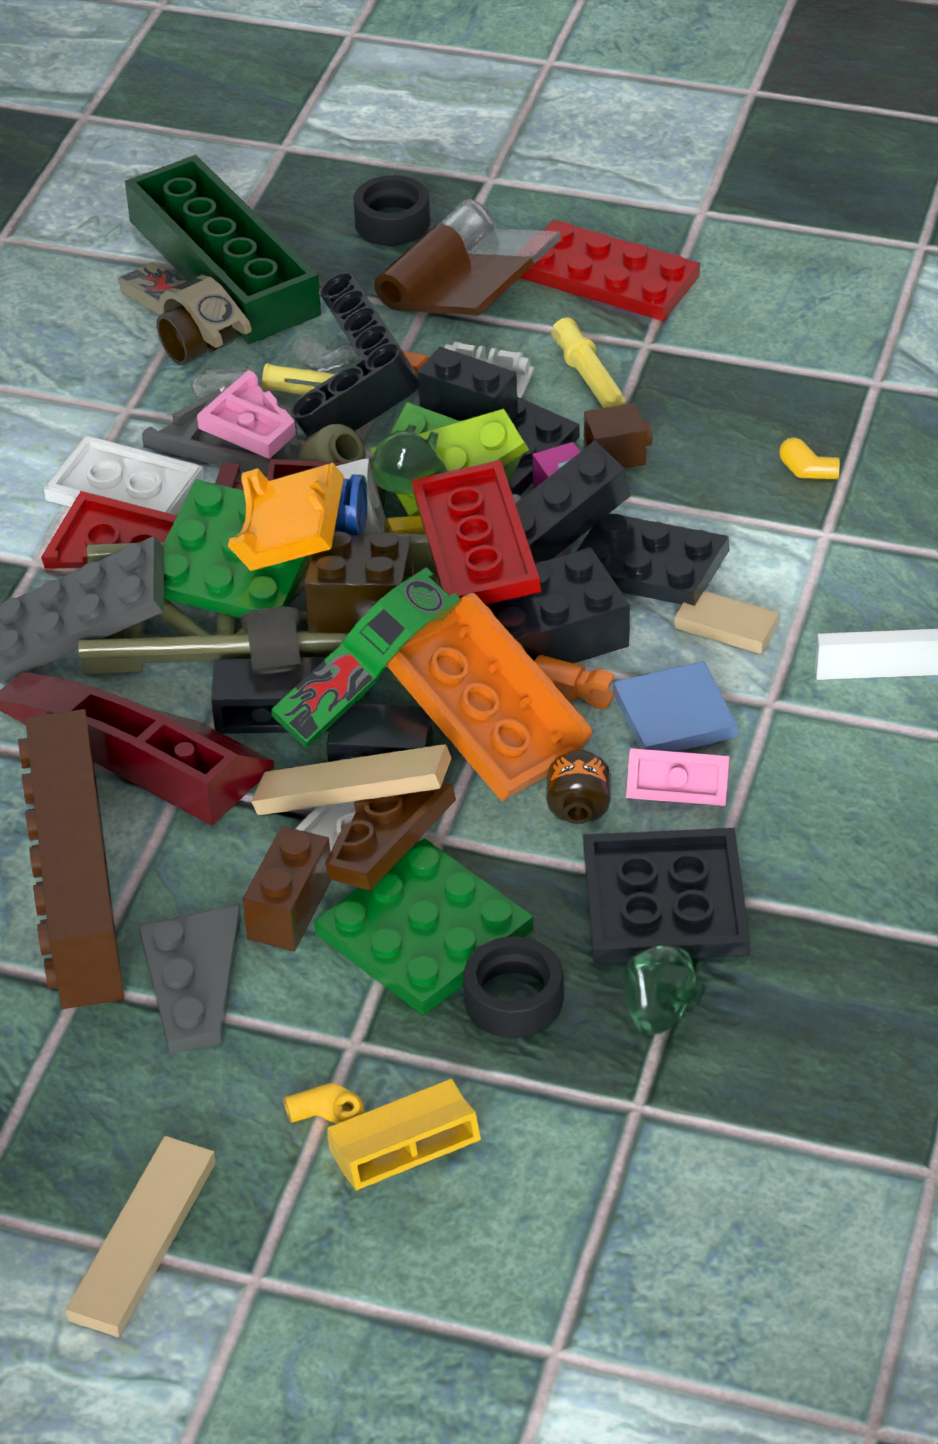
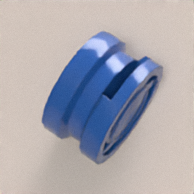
(352, 506)

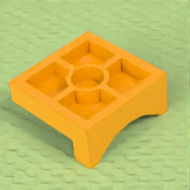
(287, 516)

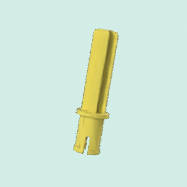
(580, 353)

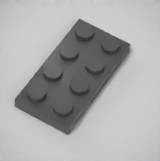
(81, 606)

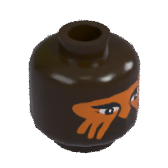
(580, 785)

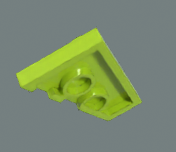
(471, 444)

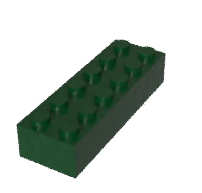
(215, 234)

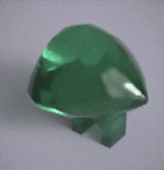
(405, 458)
(660, 987)

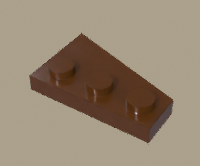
(383, 833)

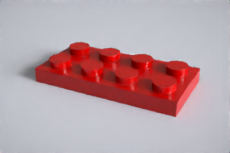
(614, 271)
(476, 533)

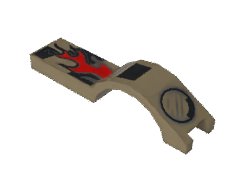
(201, 297)

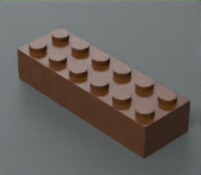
(70, 861)

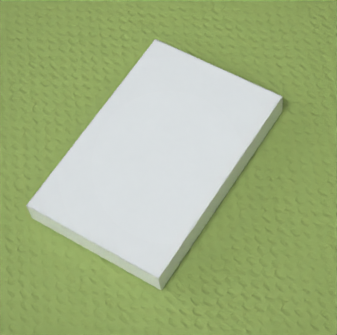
(123, 475)

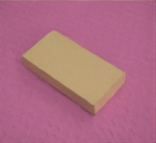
(728, 622)

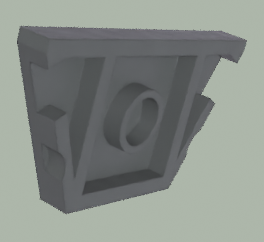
(189, 441)

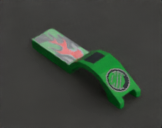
(362, 657)

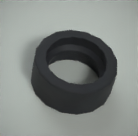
(391, 227)
(516, 1017)

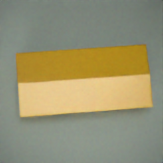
(403, 1134)

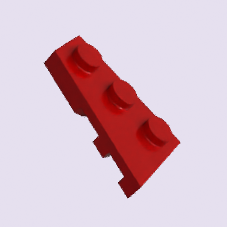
(102, 521)

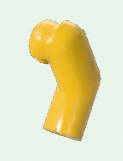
(325, 1101)

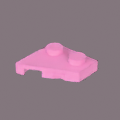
(248, 417)

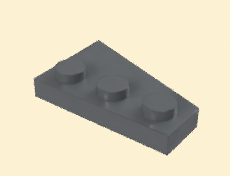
(191, 974)

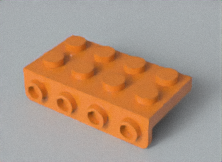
(489, 698)

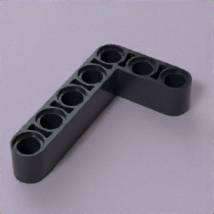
(368, 385)

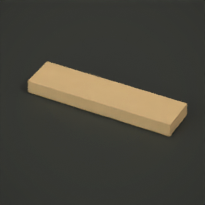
(352, 780)
(141, 1237)

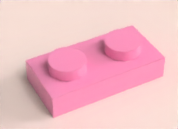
(677, 777)

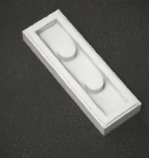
(876, 654)

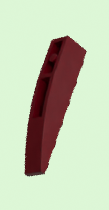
(149, 747)

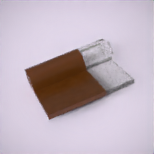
(461, 264)

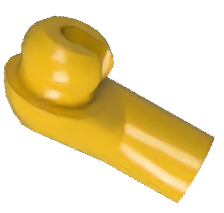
(805, 463)

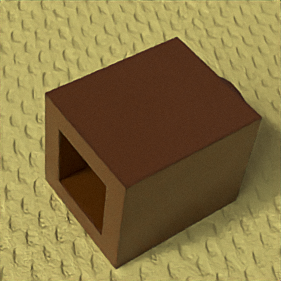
(619, 433)

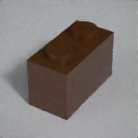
(287, 888)

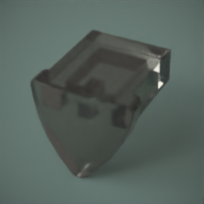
(272, 639)

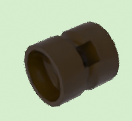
(183, 338)

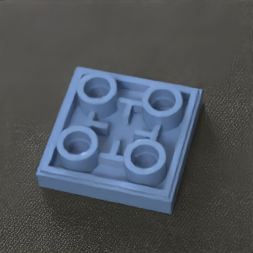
(675, 709)

